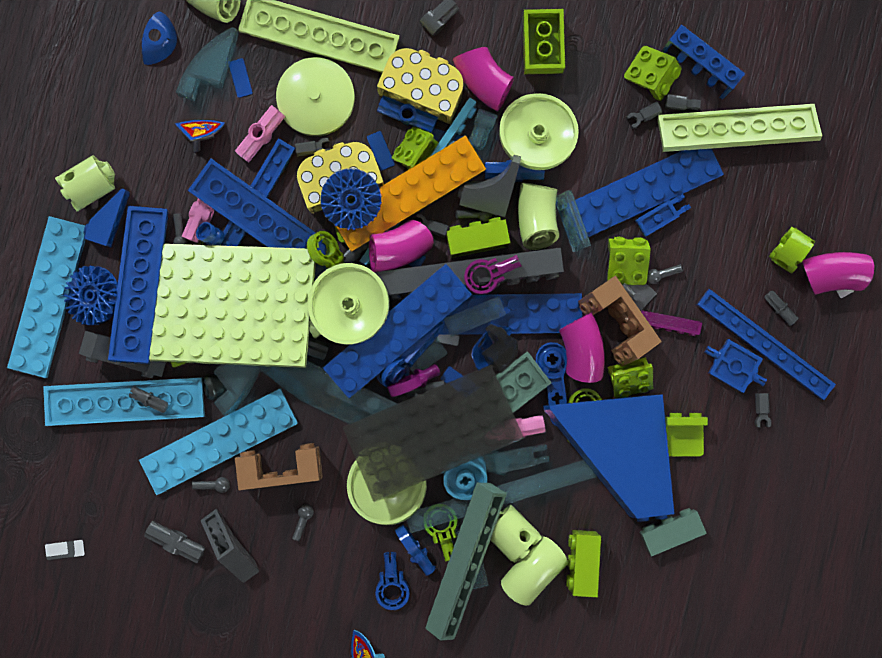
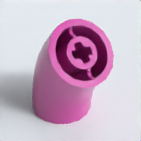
(484, 77)
(399, 246)
(839, 271)
(584, 349)

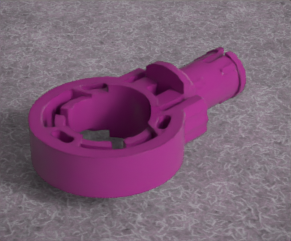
(503, 267)
(414, 380)

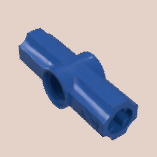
(395, 110)
(495, 168)

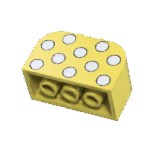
(422, 82)
(318, 168)

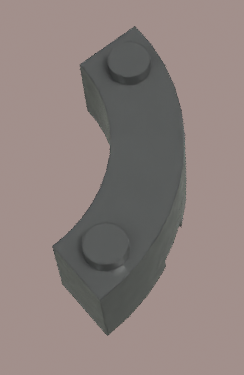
(97, 346)

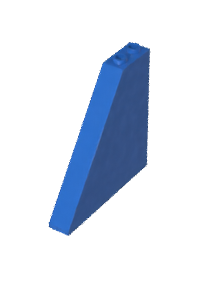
(624, 448)

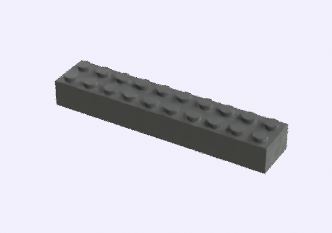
(534, 265)

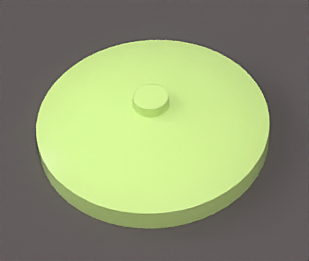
(315, 96)
(539, 131)
(348, 304)
(388, 510)

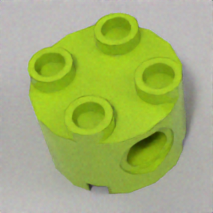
(792, 249)

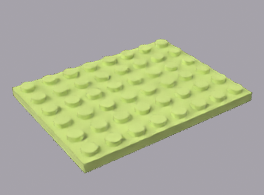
(233, 305)

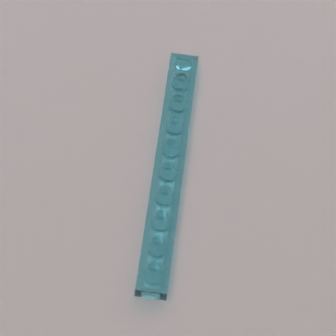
(515, 491)

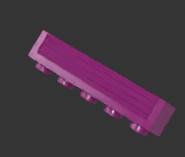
(673, 323)

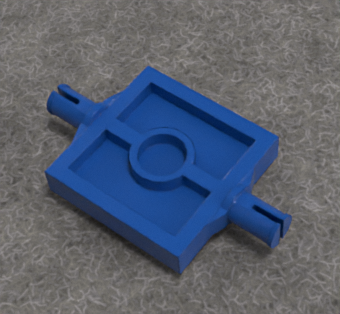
(735, 366)

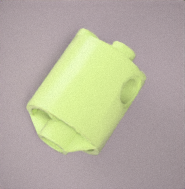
(86, 182)
(514, 534)

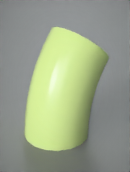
(217, 9)
(537, 216)
(534, 572)

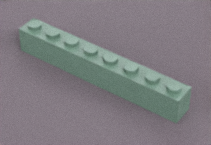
(465, 561)

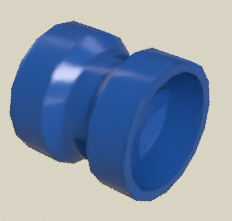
(208, 233)

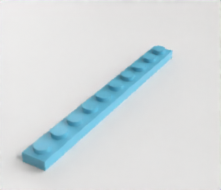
(456, 128)

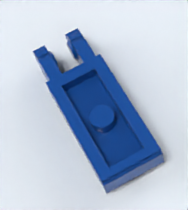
(660, 216)

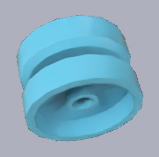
(463, 479)

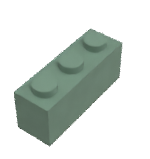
(672, 531)

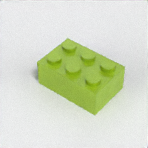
(543, 41)
(477, 237)
(584, 563)

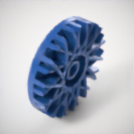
(345, 184)
(91, 295)

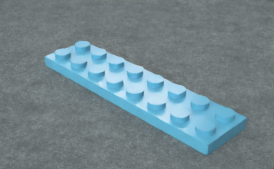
(45, 302)
(112, 403)
(218, 441)

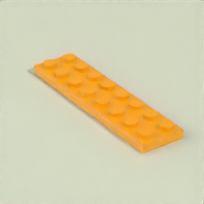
(418, 189)

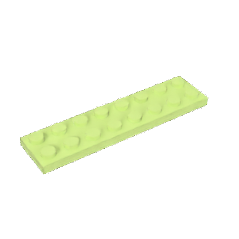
(318, 33)
(739, 127)

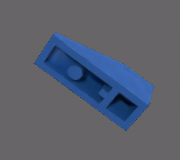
(105, 223)

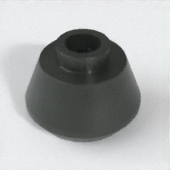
(212, 386)

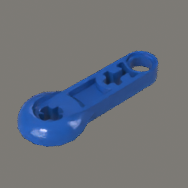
(396, 369)
(554, 372)

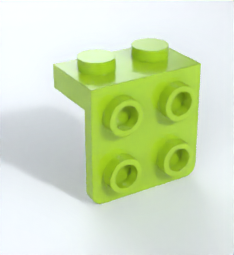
(653, 71)
(629, 260)
(685, 434)

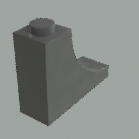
(491, 194)
(228, 548)

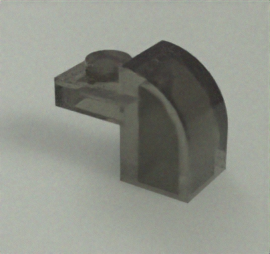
(502, 351)

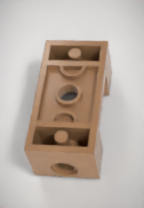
(631, 320)
(251, 475)

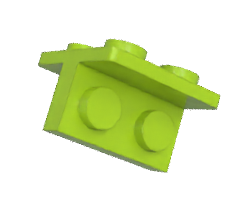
(415, 147)
(631, 378)

